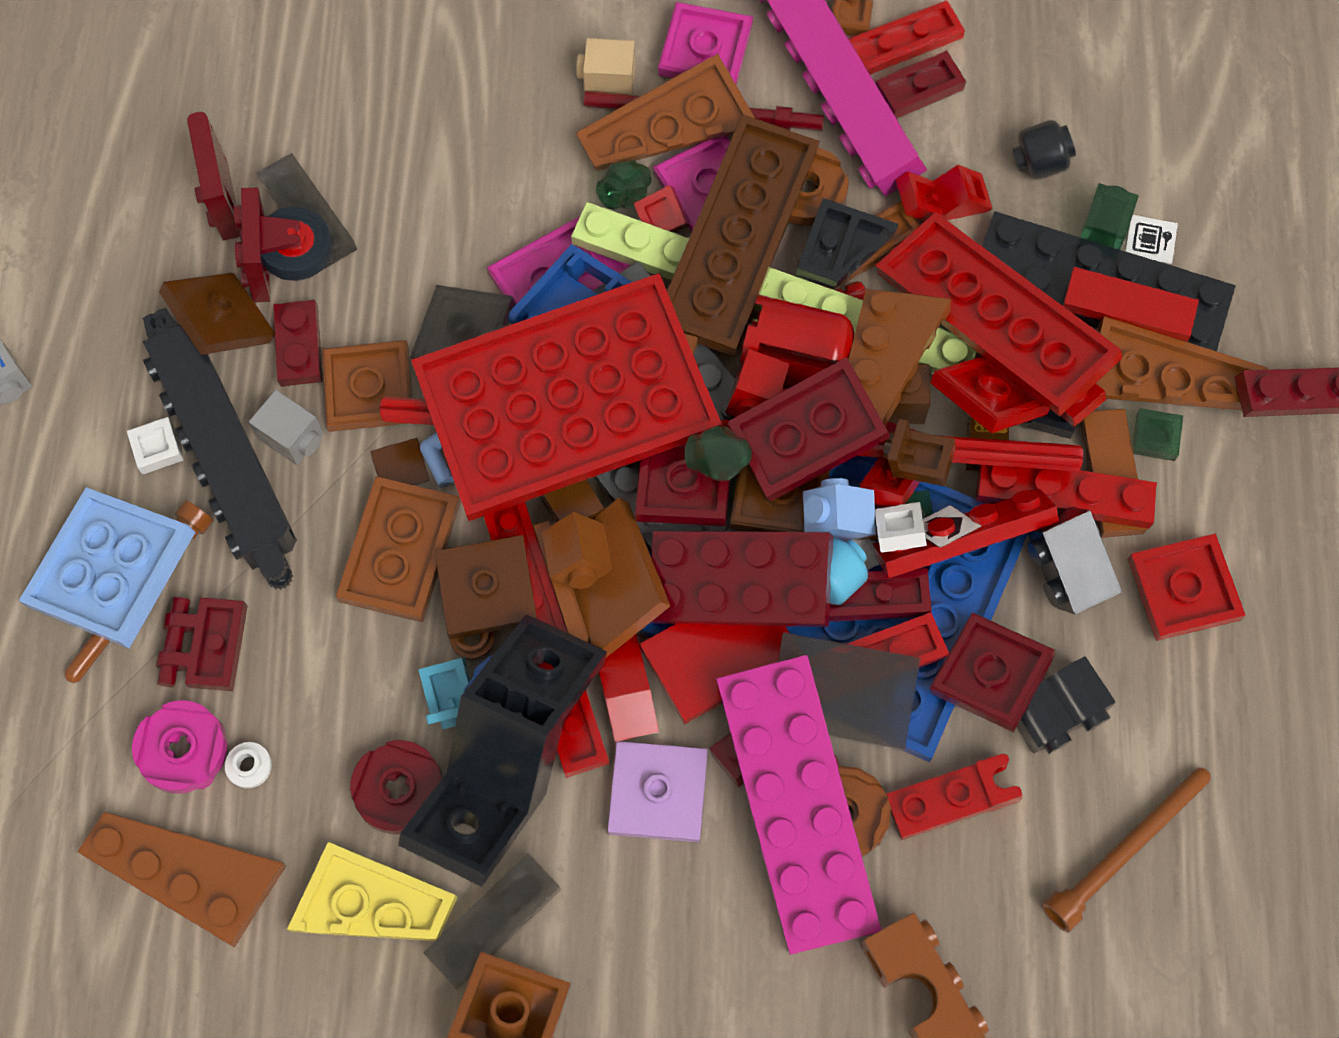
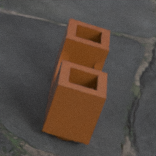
(909, 952)

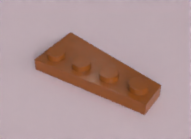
(890, 342)
(1169, 370)

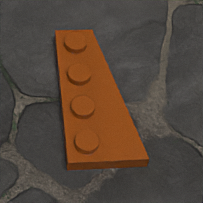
(675, 115)
(191, 876)

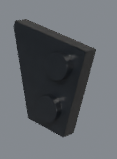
(841, 243)

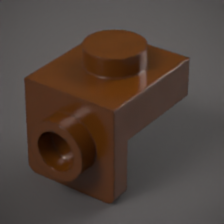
(919, 455)

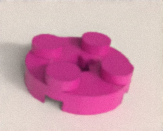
(166, 726)

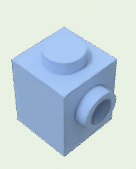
(840, 509)

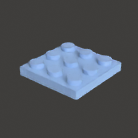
(107, 567)

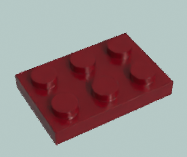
(809, 429)

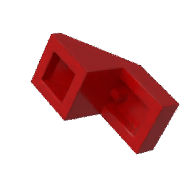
(952, 195)
(628, 692)

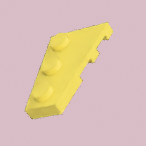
(369, 900)

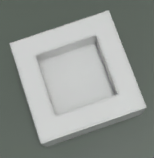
(155, 445)
(900, 527)

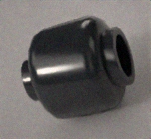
(1044, 149)

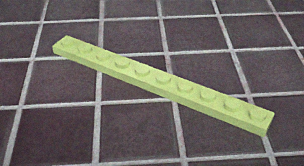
(661, 251)

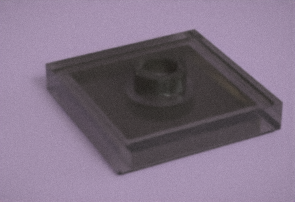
(460, 316)

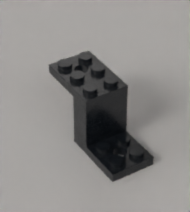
(502, 749)

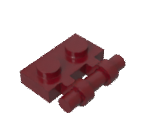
(214, 646)

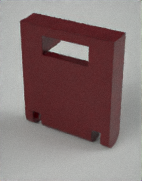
(213, 175)

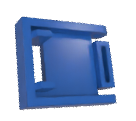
(560, 284)

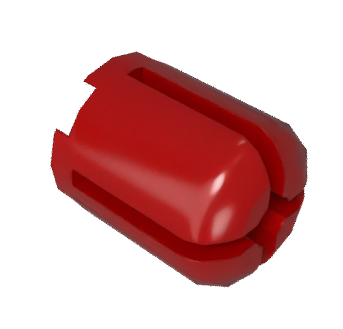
(799, 336)

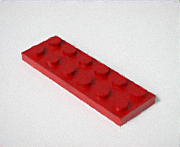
(1001, 314)

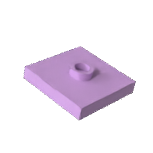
(658, 792)

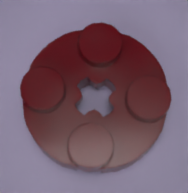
(387, 764)

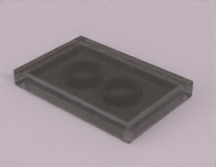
(860, 689)

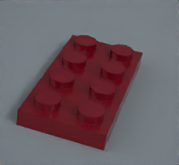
(744, 577)

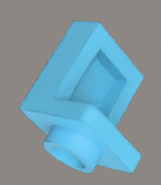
(443, 690)

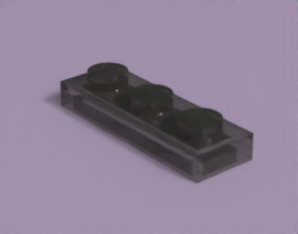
(292, 187)
(492, 920)

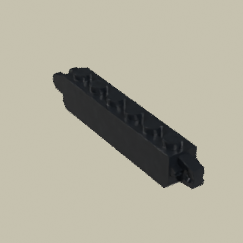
(222, 449)

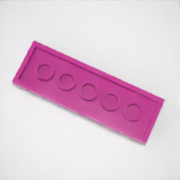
(798, 805)

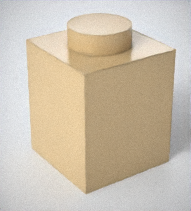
(608, 66)

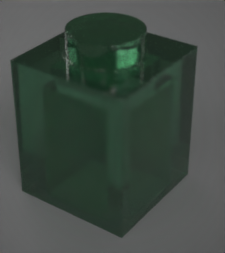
(1109, 215)

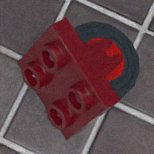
(287, 243)

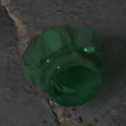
(623, 184)
(717, 453)

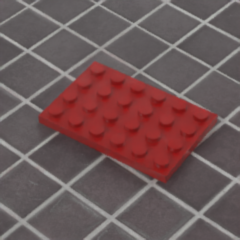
(564, 396)

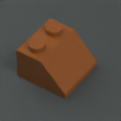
(509, 1002)

